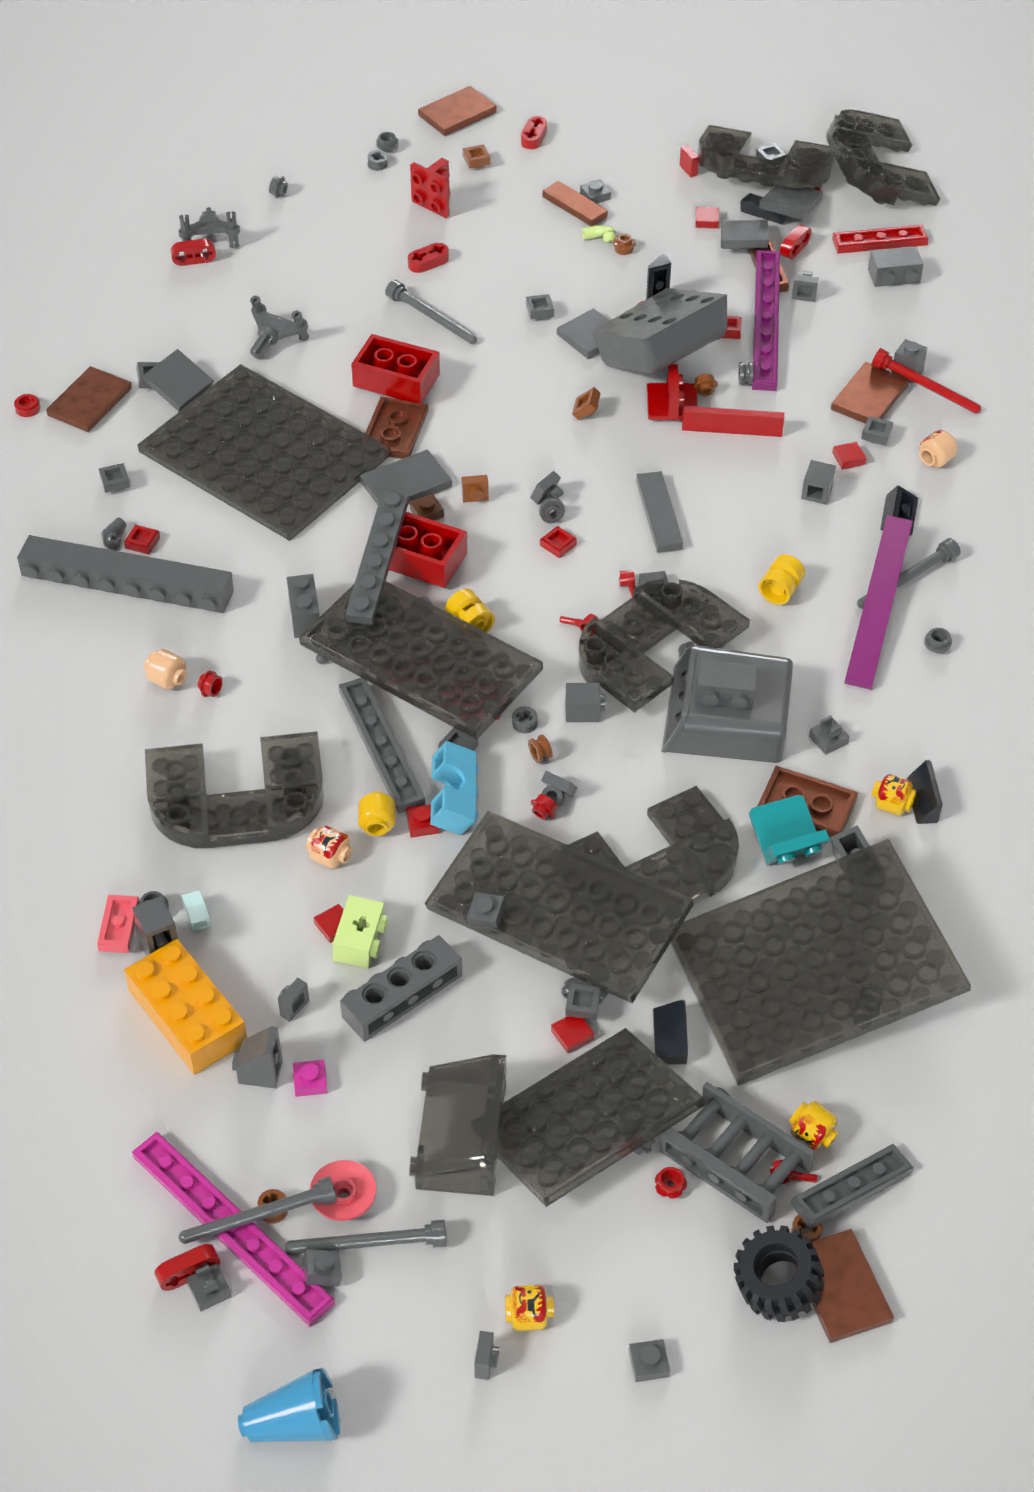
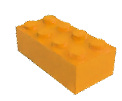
(185, 1006)

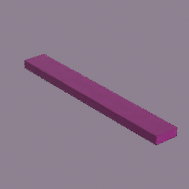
(766, 321)
(878, 603)

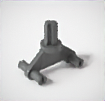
(210, 224)
(274, 327)

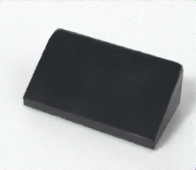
(750, 205)
(658, 276)
(900, 504)
(927, 802)
(671, 1032)

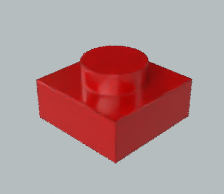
(419, 821)

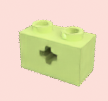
(359, 932)

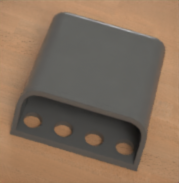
(662, 330)
(729, 731)

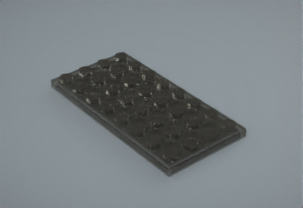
(426, 658)
(563, 905)

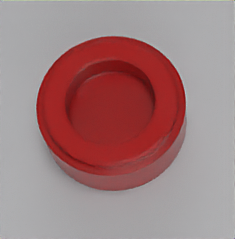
(27, 405)

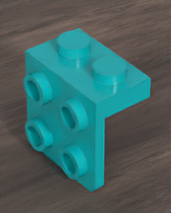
(786, 830)

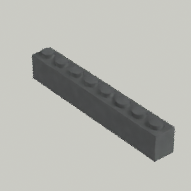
(126, 574)

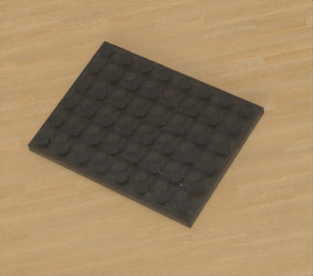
(264, 451)
(816, 961)

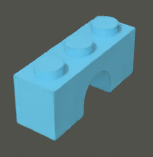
(456, 803)

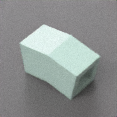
(196, 910)

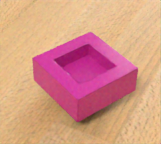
(309, 1078)

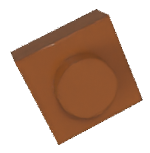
(476, 156)
(586, 403)
(474, 488)

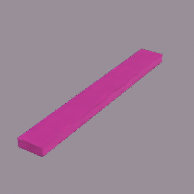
(245, 1242)

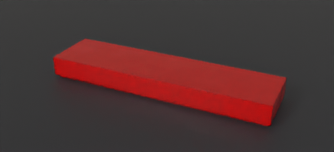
(880, 239)
(733, 421)

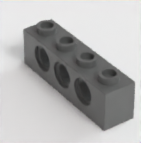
(394, 1002)

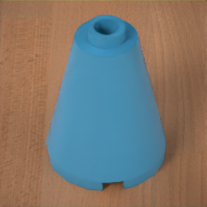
(293, 1412)

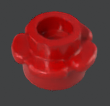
(210, 684)
(544, 807)
(672, 1175)

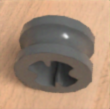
(377, 160)
(745, 373)
(522, 713)

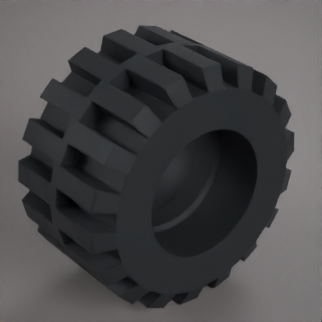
(772, 1248)

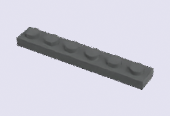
(377, 558)
(381, 744)

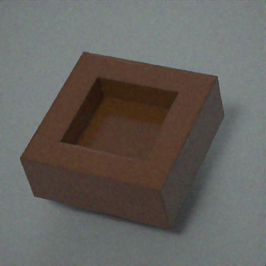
(427, 507)

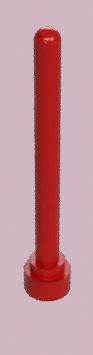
(883, 360)

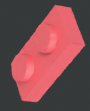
(117, 924)

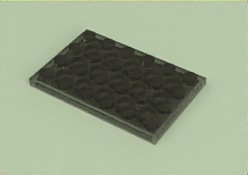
(591, 1115)

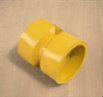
(781, 579)
(470, 608)

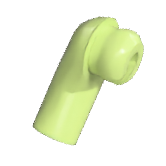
(606, 232)

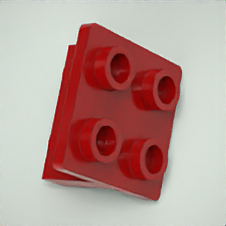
(431, 186)
(667, 399)

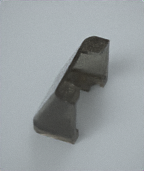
(460, 1126)

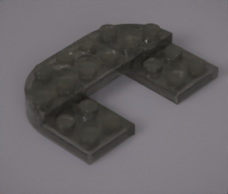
(851, 141)
(804, 166)
(615, 646)
(200, 820)
(700, 848)

